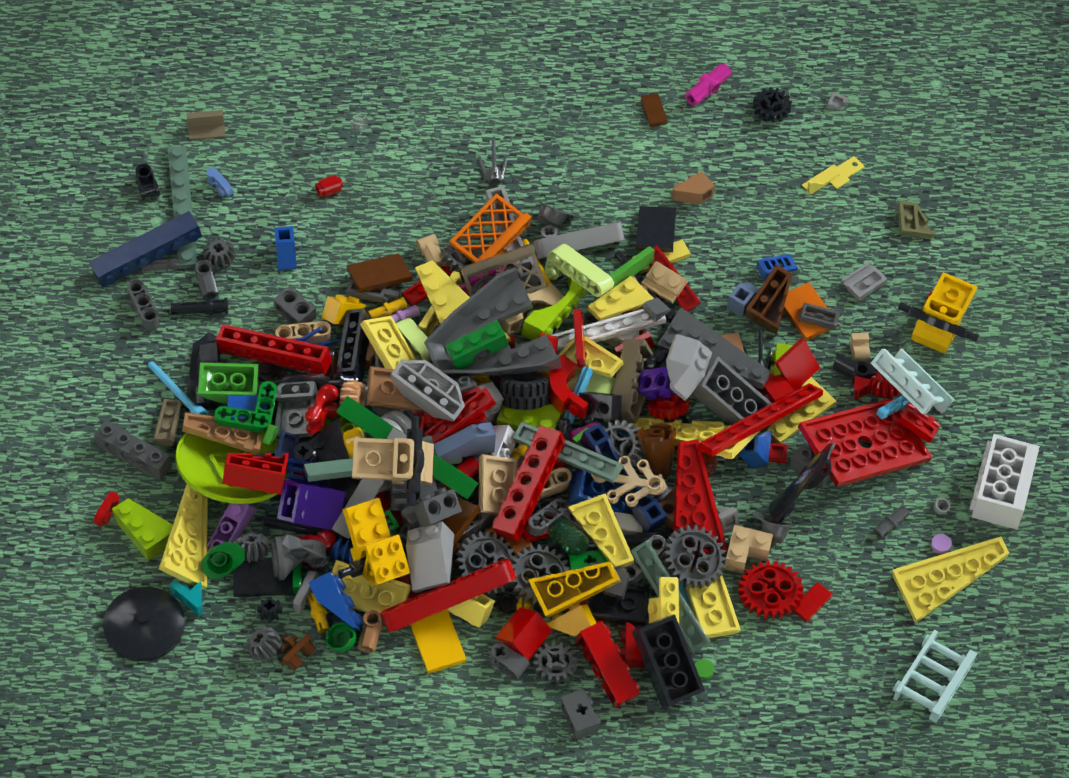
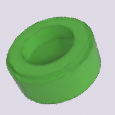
(705, 669)

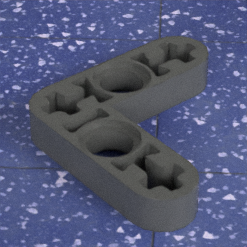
(562, 512)

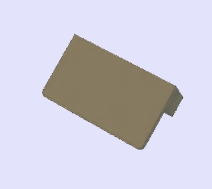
(206, 125)

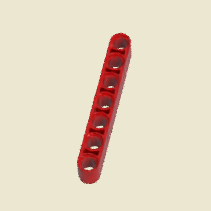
(448, 595)

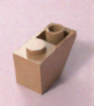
(694, 190)

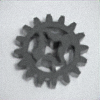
(455, 259)
(551, 656)

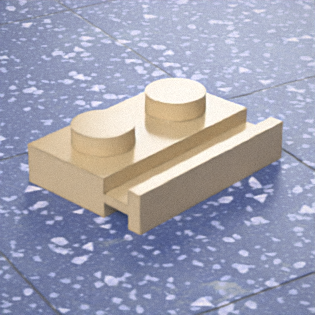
(664, 282)

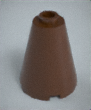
(658, 447)

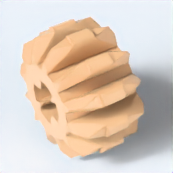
(354, 390)

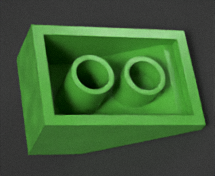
(226, 379)

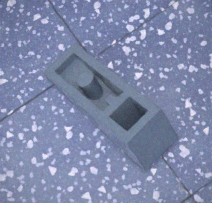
(469, 441)

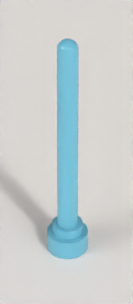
(195, 409)

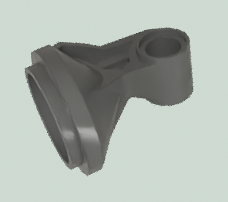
(290, 551)

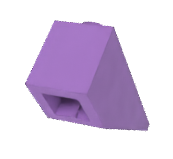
(232, 524)

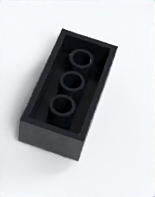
(668, 661)

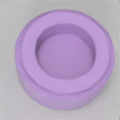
(941, 544)

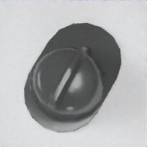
(551, 216)
(778, 529)

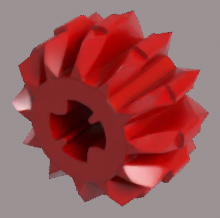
(882, 387)

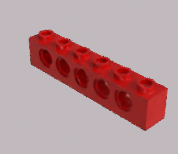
(273, 349)
(514, 528)

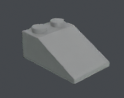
(429, 556)

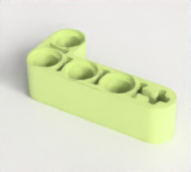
(578, 268)

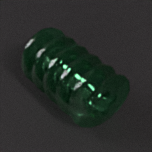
(568, 537)

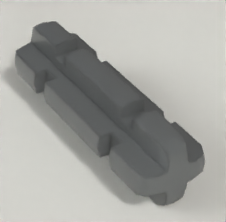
(162, 264)

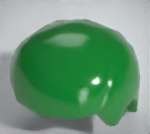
(340, 637)

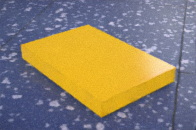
(438, 642)

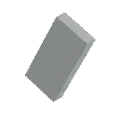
(305, 590)

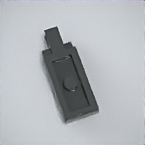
(379, 295)

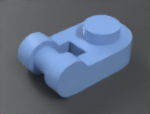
(220, 182)

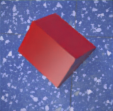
(524, 632)

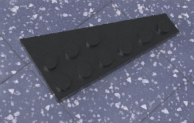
(331, 447)

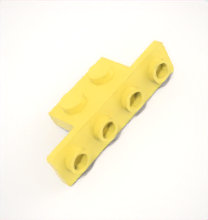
(668, 600)

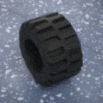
(524, 391)

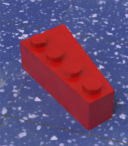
(608, 663)

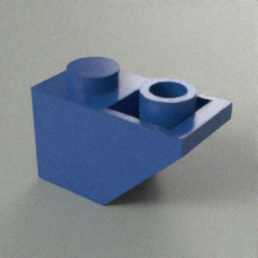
(285, 248)
(757, 450)

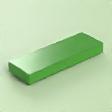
(633, 266)

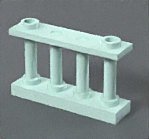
(912, 381)
(945, 692)

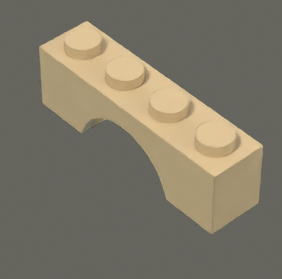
(540, 299)

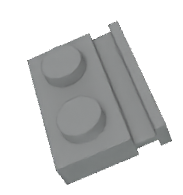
(864, 281)

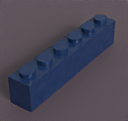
(145, 249)

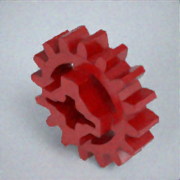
(667, 407)

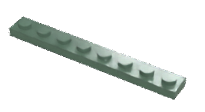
(181, 199)

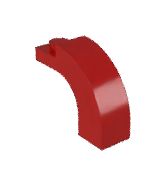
(559, 393)

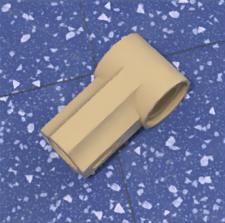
(430, 249)

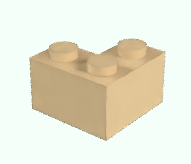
(745, 544)

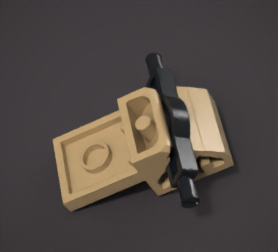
(400, 460)

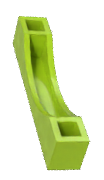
(549, 318)

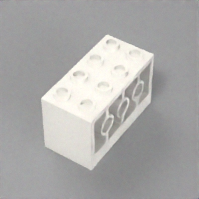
(1004, 481)

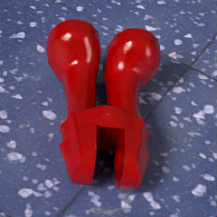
(322, 408)

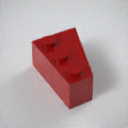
(255, 473)

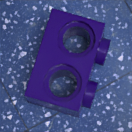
(655, 383)

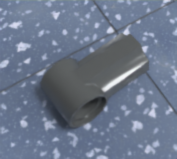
(206, 280)

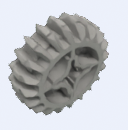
(626, 443)

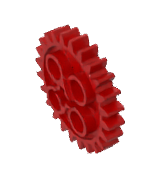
(770, 590)

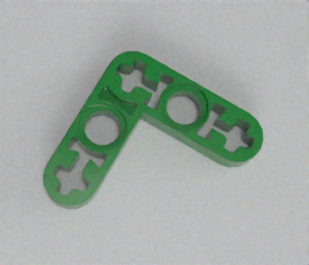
(258, 415)

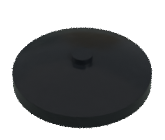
(144, 623)

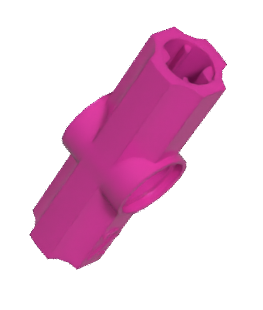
(708, 84)

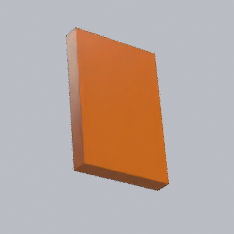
(793, 308)

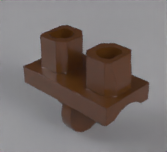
(291, 658)

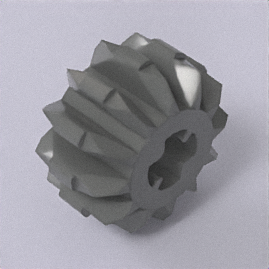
(219, 252)
(254, 545)
(263, 643)

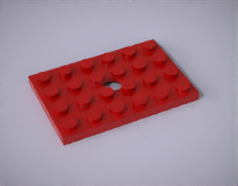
(890, 450)

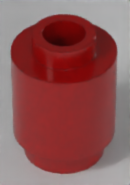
(329, 186)

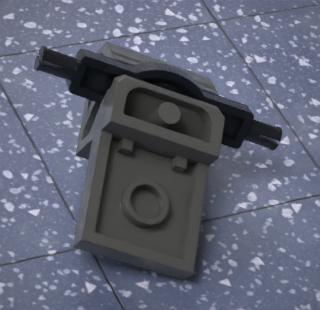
(294, 396)

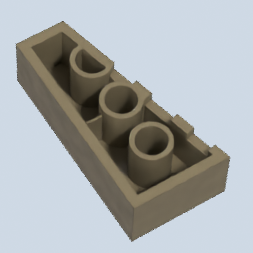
(628, 376)

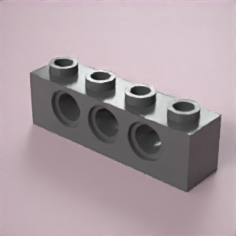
(132, 450)

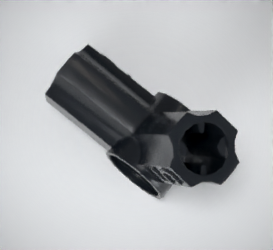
(851, 368)

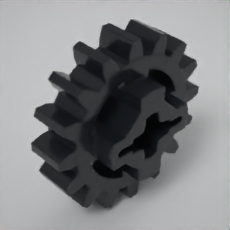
(772, 104)

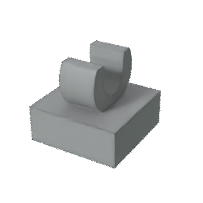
(728, 518)

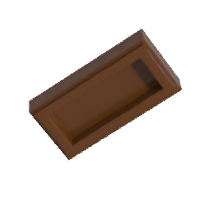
(654, 110)

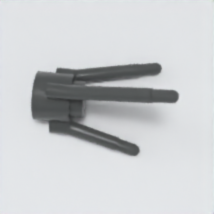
(494, 175)

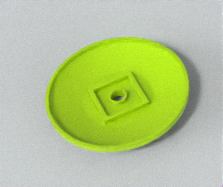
(203, 464)

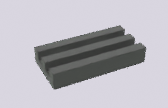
(819, 319)

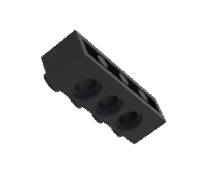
(353, 345)

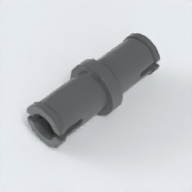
(891, 521)

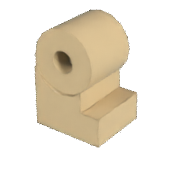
(860, 347)

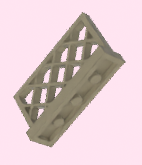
(502, 260)

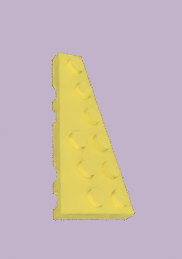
(697, 430)
(937, 579)

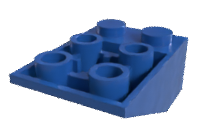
(331, 594)

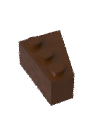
(770, 300)

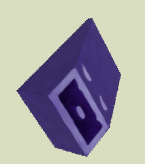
(310, 504)

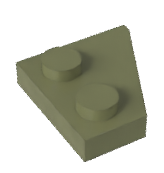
(912, 221)

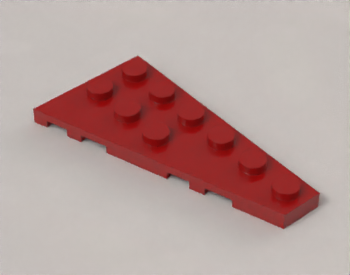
(694, 495)

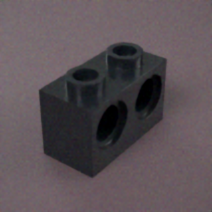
(599, 403)

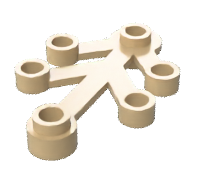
(633, 481)

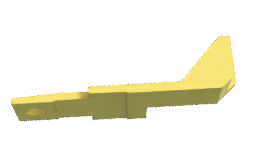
(835, 175)

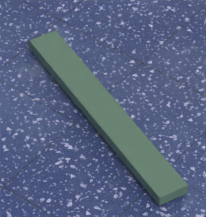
(340, 469)

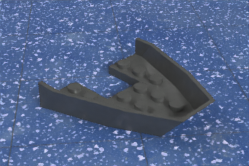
(495, 301)

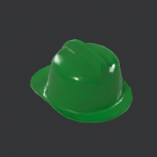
(222, 560)

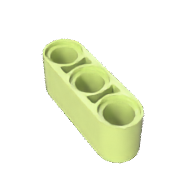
(415, 338)

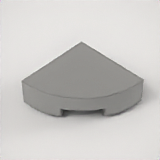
(837, 101)

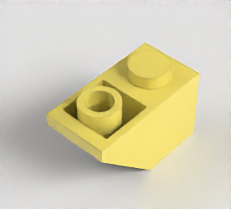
(474, 610)

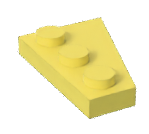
(622, 298)
(597, 358)

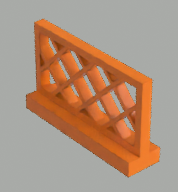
(505, 239)

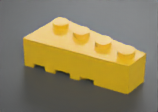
(571, 587)

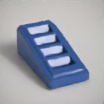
(762, 264)

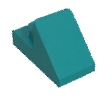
(191, 598)

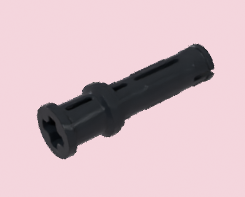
(209, 306)

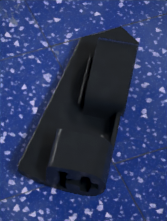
(203, 351)
(784, 503)

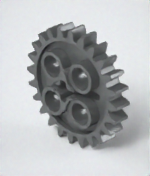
(678, 550)
(497, 552)
(547, 562)

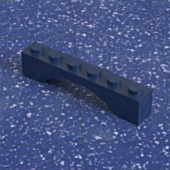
(648, 510)

